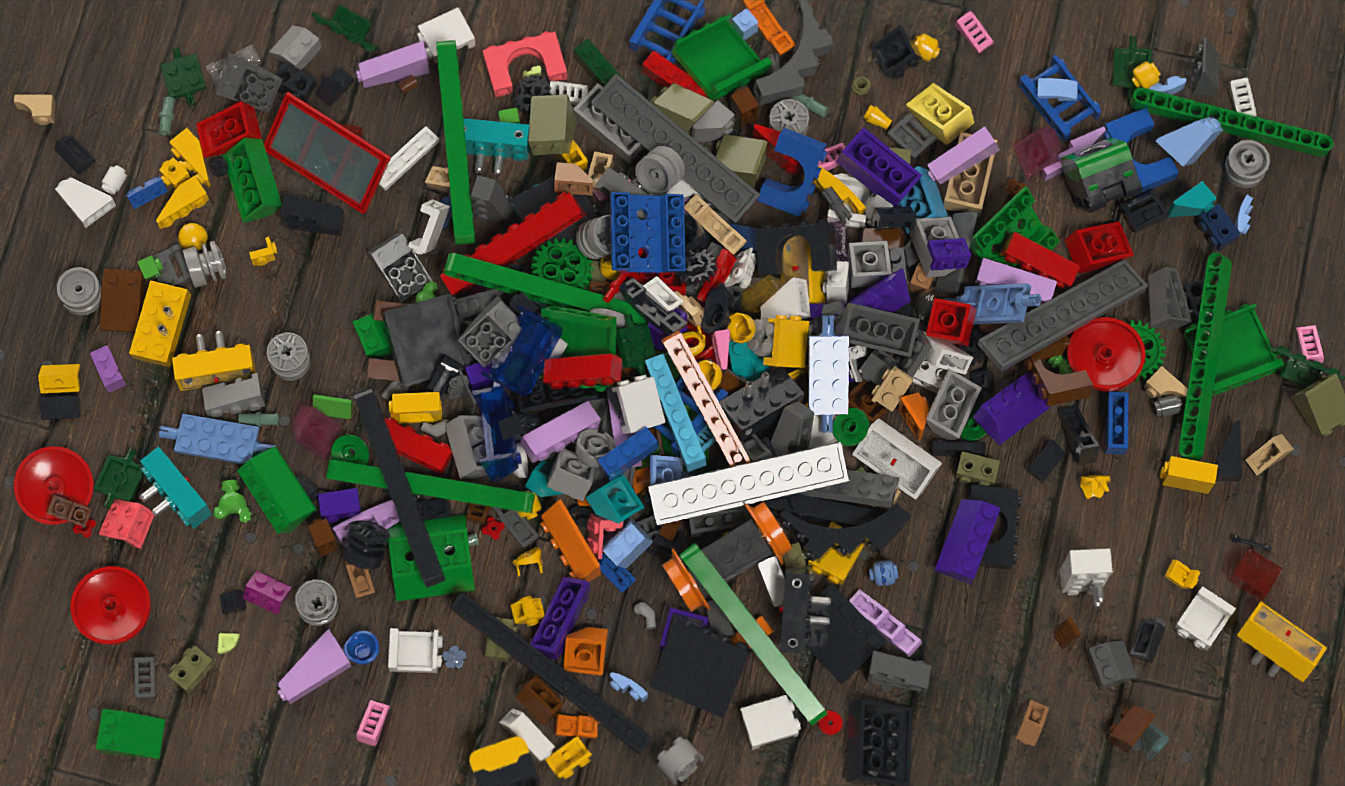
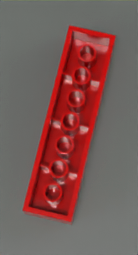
(523, 237)

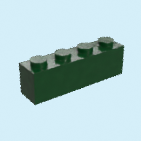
(594, 63)

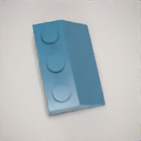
(924, 198)

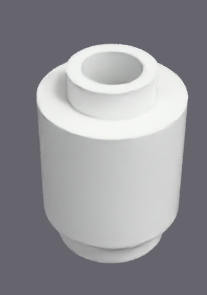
(113, 179)

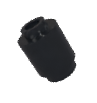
(309, 487)

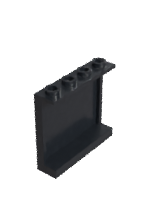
(536, 197)
(422, 335)
(701, 667)

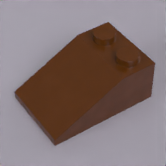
(121, 300)
(861, 399)

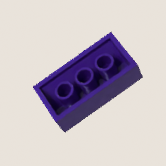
(878, 167)
(884, 295)
(1011, 409)
(967, 540)
(561, 616)

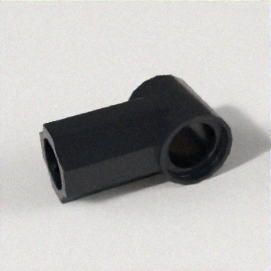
(445, 370)

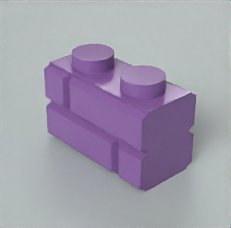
(108, 369)

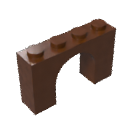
(382, 368)
(1055, 387)

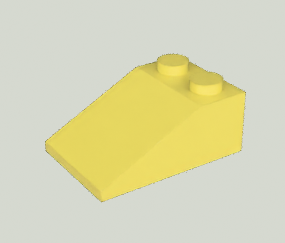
(941, 113)

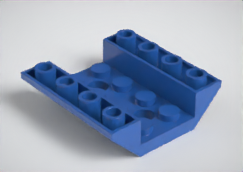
(658, 234)

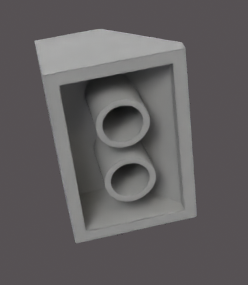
(931, 229)
(952, 406)
(467, 445)

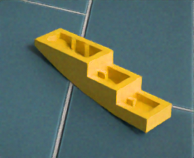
(828, 180)

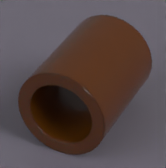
(407, 84)

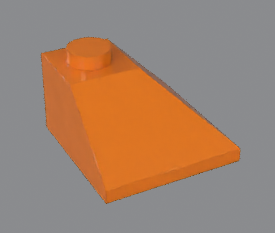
(914, 412)
(586, 651)

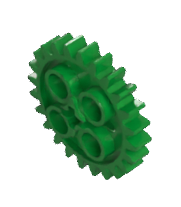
(567, 253)
(1149, 337)

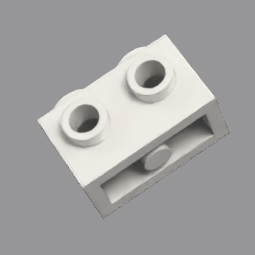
(837, 283)
(929, 376)

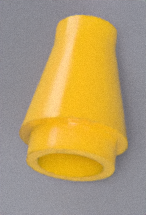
(877, 117)

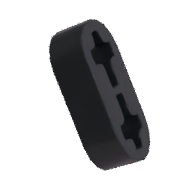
(581, 522)

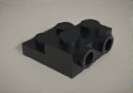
(896, 53)

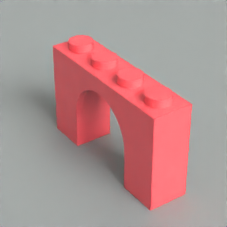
(543, 47)

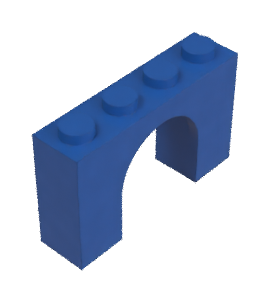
(1133, 126)
(810, 155)

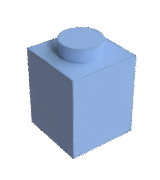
(745, 24)

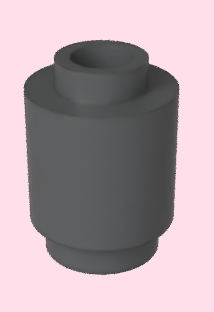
(1167, 406)

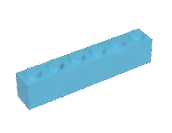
(676, 413)

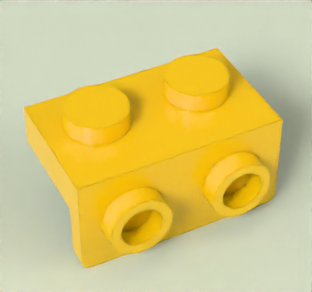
(568, 758)

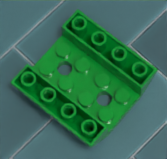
(1006, 222)
(456, 568)

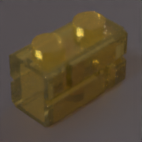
(760, 293)

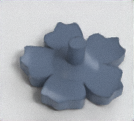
(454, 657)

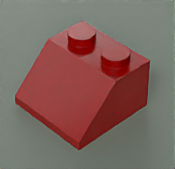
(951, 322)

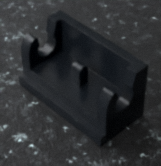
(893, 217)

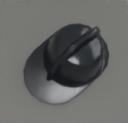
(716, 312)

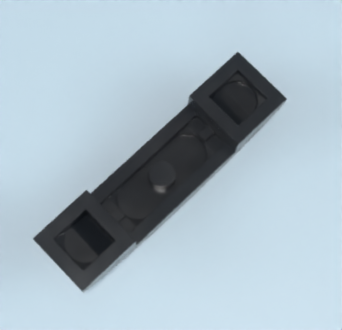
(649, 309)

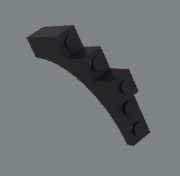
(820, 540)

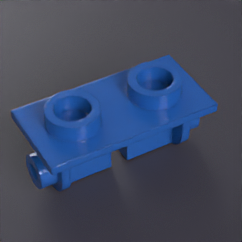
(152, 190)
(617, 575)

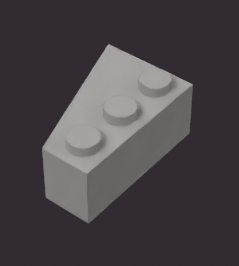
(234, 397)

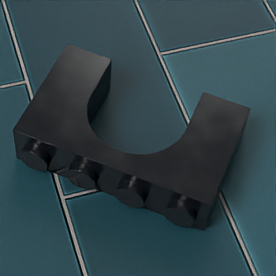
(772, 241)
(1001, 553)

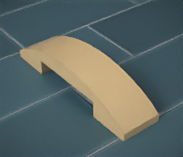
(714, 224)

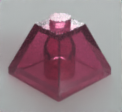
(1038, 151)
(314, 431)

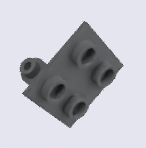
(458, 388)

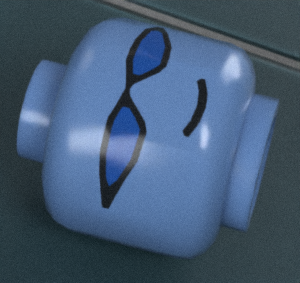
(884, 572)

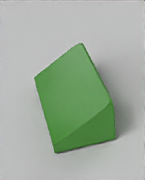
(333, 406)

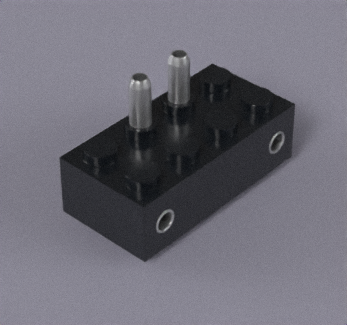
(760, 402)
(794, 609)

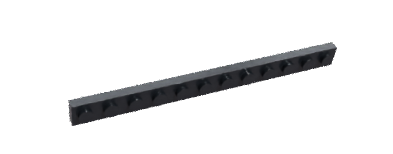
(550, 673)

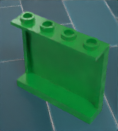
(719, 58)
(584, 333)
(1242, 351)

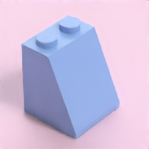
(1190, 141)
(626, 543)

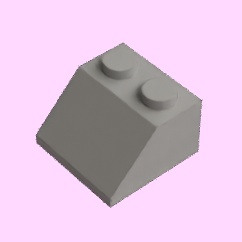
(296, 47)
(714, 124)
(868, 263)
(570, 475)

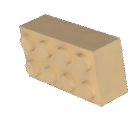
(968, 188)

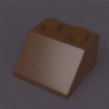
(1130, 728)

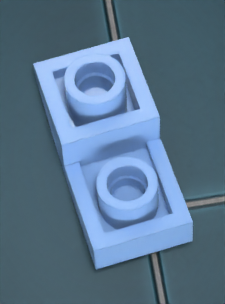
(1172, 85)
(1057, 88)
(1242, 216)
(623, 683)

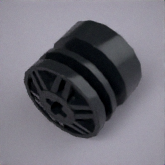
(695, 235)
(365, 544)

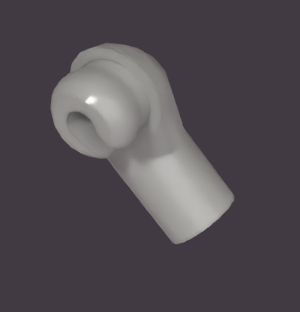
(393, 388)
(435, 430)
(648, 612)

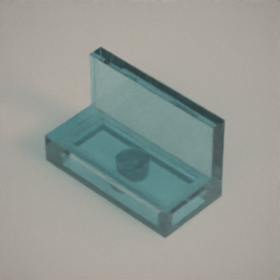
(1157, 737)

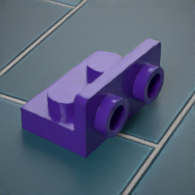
(948, 254)

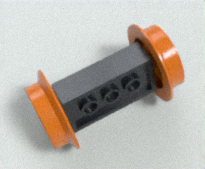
(732, 553)

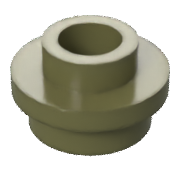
(863, 81)

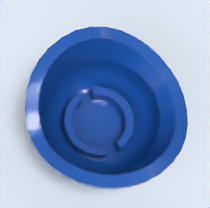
(362, 647)

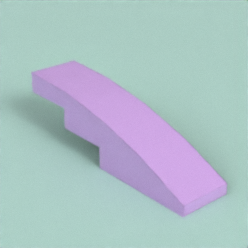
(1075, 145)
(382, 514)
(885, 623)

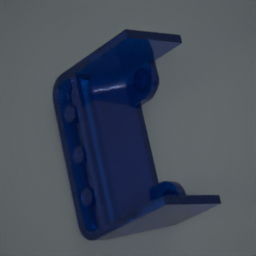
(527, 354)
(501, 454)

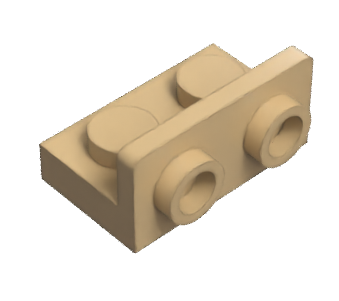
(692, 308)
(893, 388)

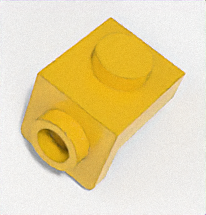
(263, 256)
(1182, 575)

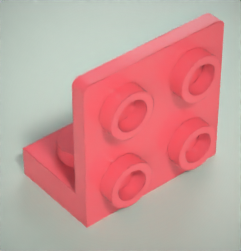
(127, 522)
(596, 526)

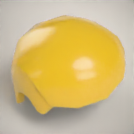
(192, 236)
(741, 328)
(711, 372)

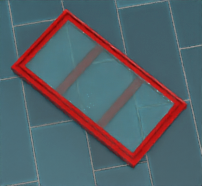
(326, 153)

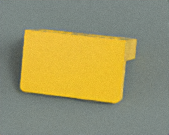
(59, 378)

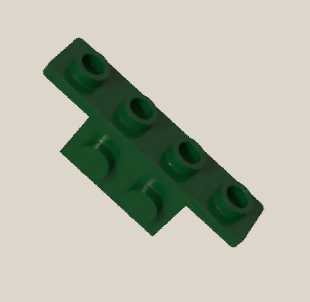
(350, 24)
(1302, 371)

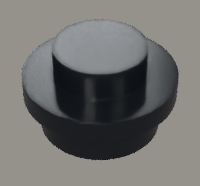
(219, 167)

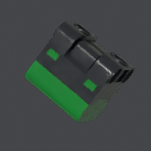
(1100, 174)

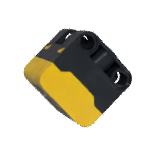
(504, 764)

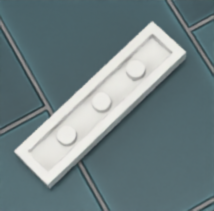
(408, 156)

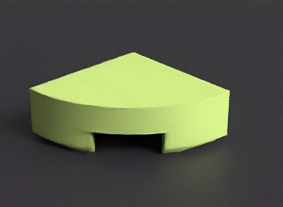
(534, 70)
(227, 642)

